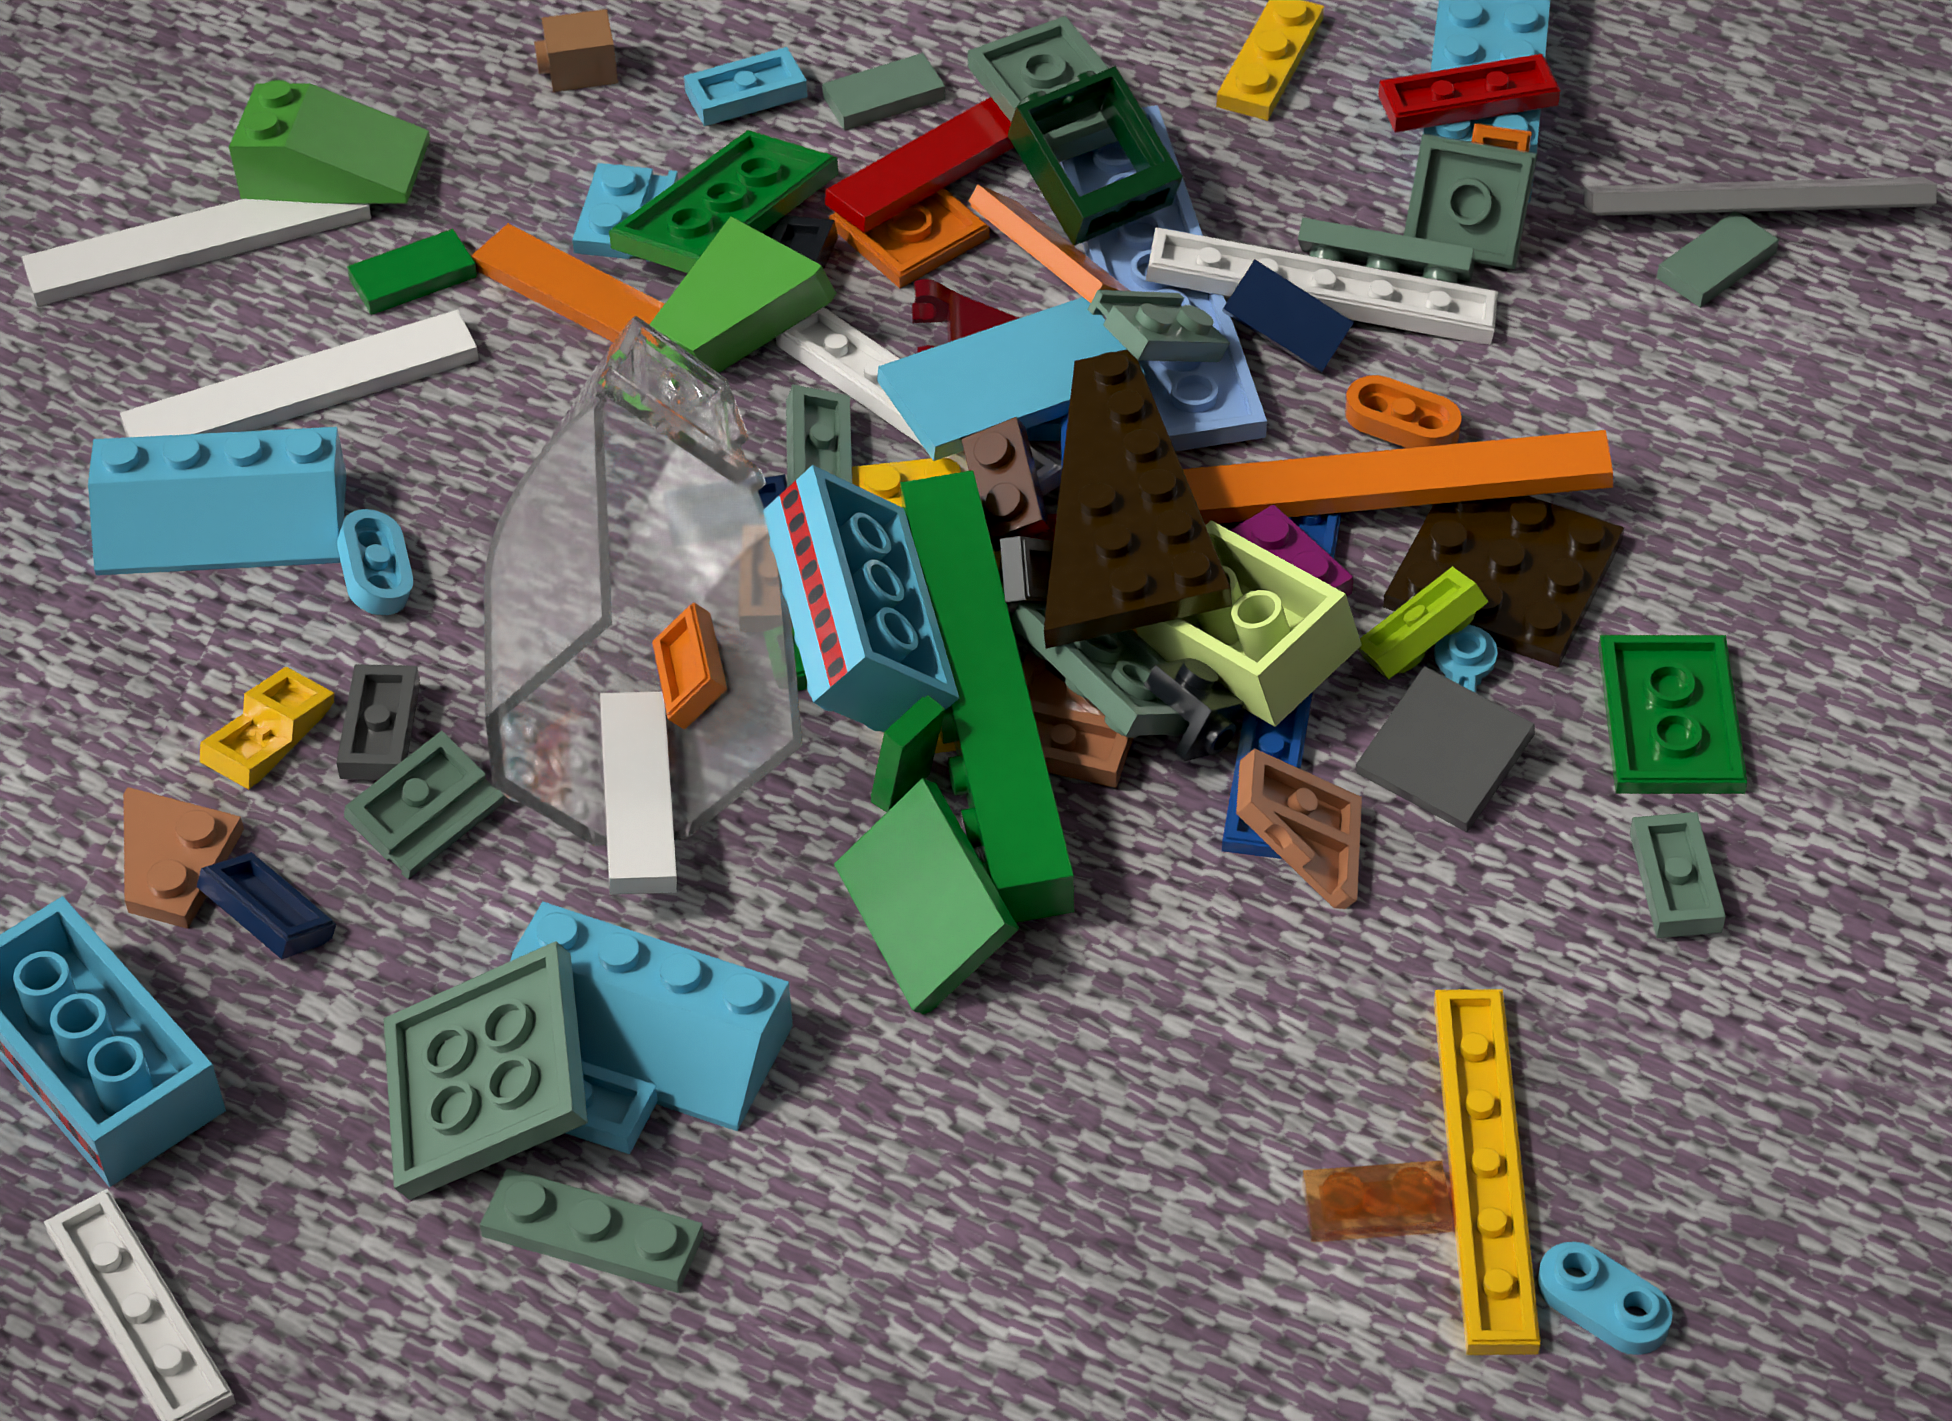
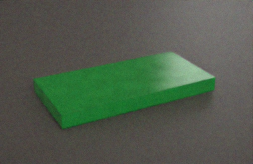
(748, 180)

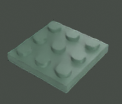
(484, 1071)

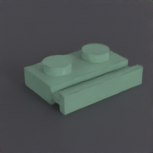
(1158, 327)
(423, 805)

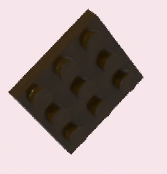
(1528, 560)

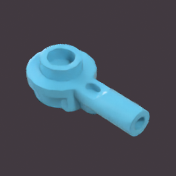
(1466, 656)

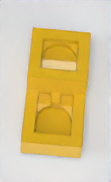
(272, 723)

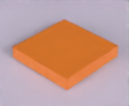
(917, 237)

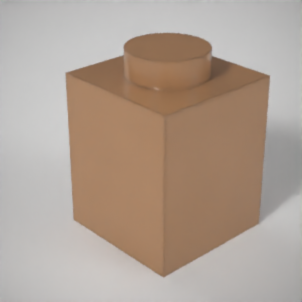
(577, 50)

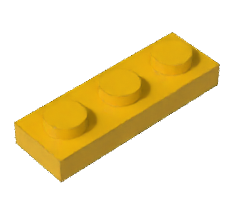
(1269, 57)

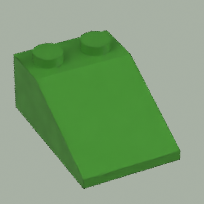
(323, 148)

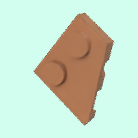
(1073, 729)
(1304, 822)
(165, 851)

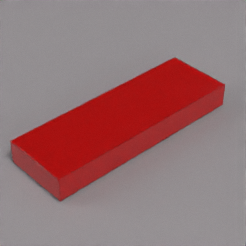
(1469, 93)

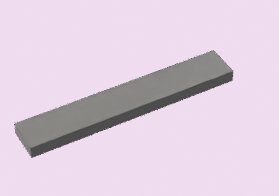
(1760, 196)

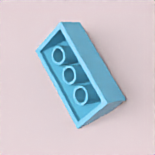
(216, 500)
(669, 1014)

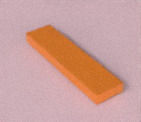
(1043, 243)
(563, 282)

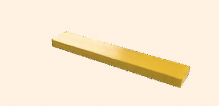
(1486, 1174)

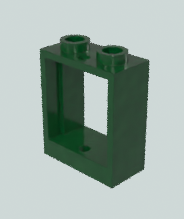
(1116, 203)

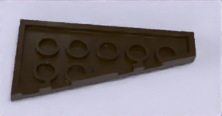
(1126, 519)

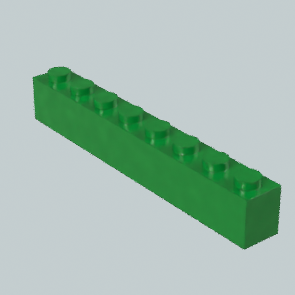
(993, 721)

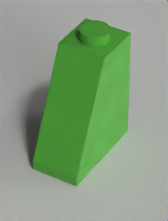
(741, 296)

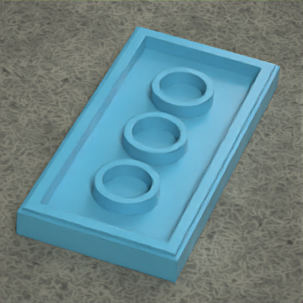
(995, 375)

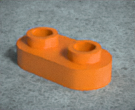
(1407, 413)

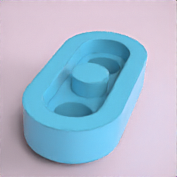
(375, 562)
(1601, 1296)

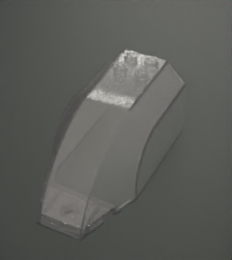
(603, 547)

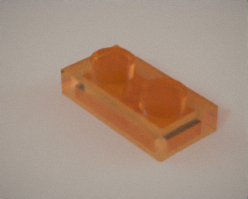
(1376, 1201)

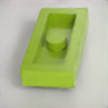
(1434, 612)

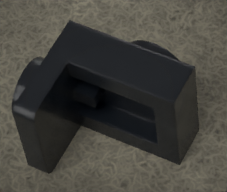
(1201, 700)

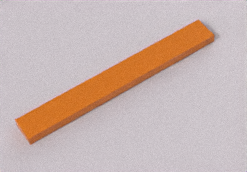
(1404, 477)

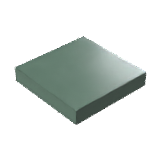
(1471, 197)

